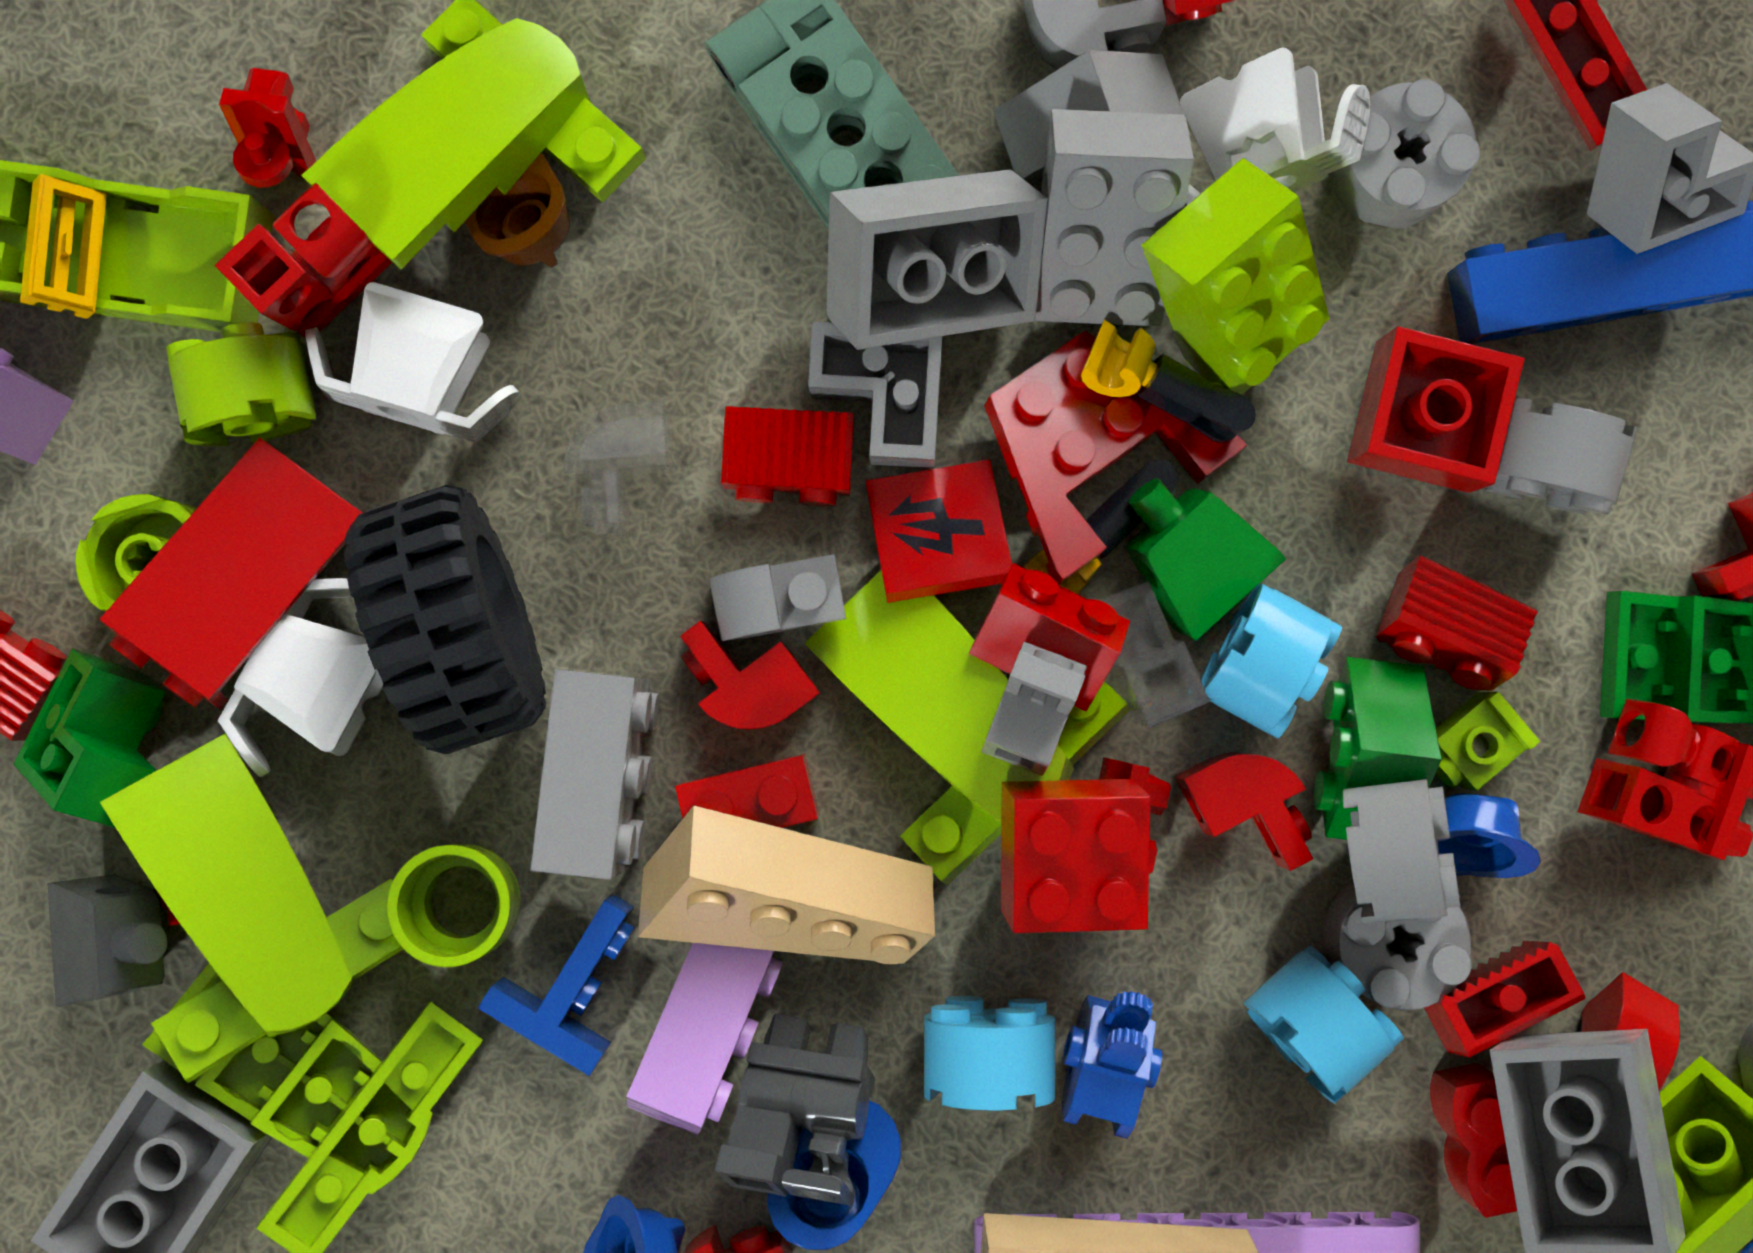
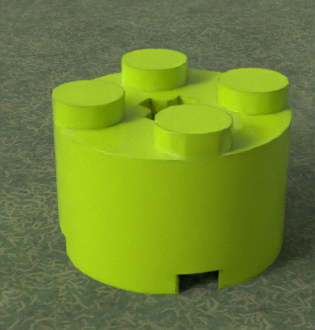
(241, 385)
(123, 542)

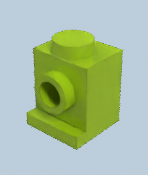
(1499, 725)

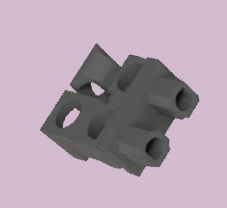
(796, 1090)

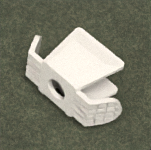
(1275, 122)
(414, 364)
(306, 679)

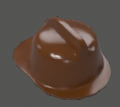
(526, 221)

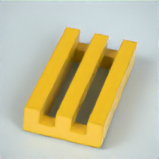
(56, 295)

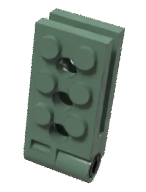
(813, 40)

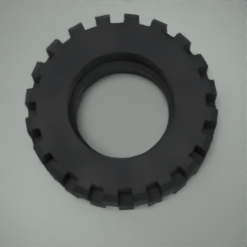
(444, 620)

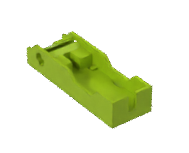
(144, 254)

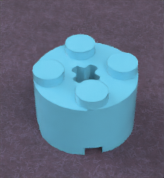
(1270, 659)
(1321, 1023)
(989, 1054)

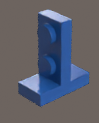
(548, 1020)

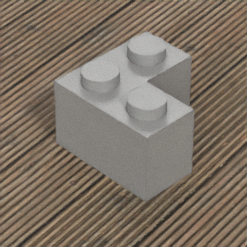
(1090, 83)
(1666, 170)
(896, 378)

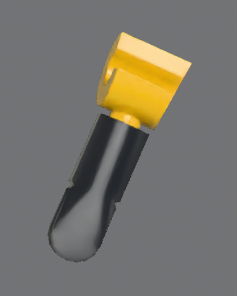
(1126, 368)
(1113, 520)

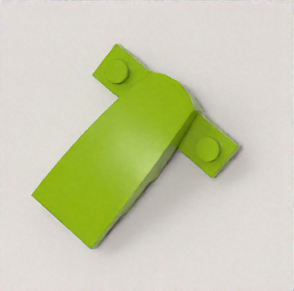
(469, 130)
(917, 677)
(244, 904)
(337, 1107)

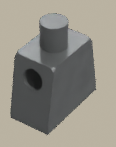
(104, 938)

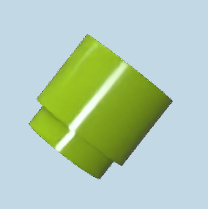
(412, 915)

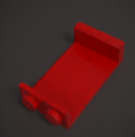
(230, 574)

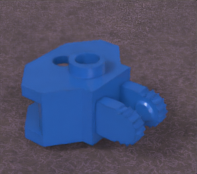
(1110, 1060)

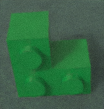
(90, 735)
(1378, 737)

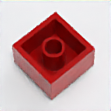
(1435, 410)
(1075, 855)

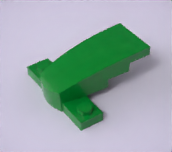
(1678, 655)

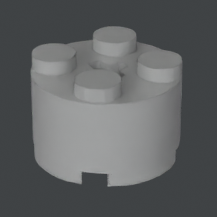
(1438, 148)
(1566, 454)
(1397, 851)
(1428, 959)

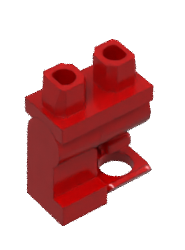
(315, 279)
(1695, 799)

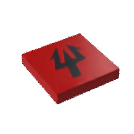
(939, 531)

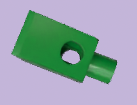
(1197, 555)

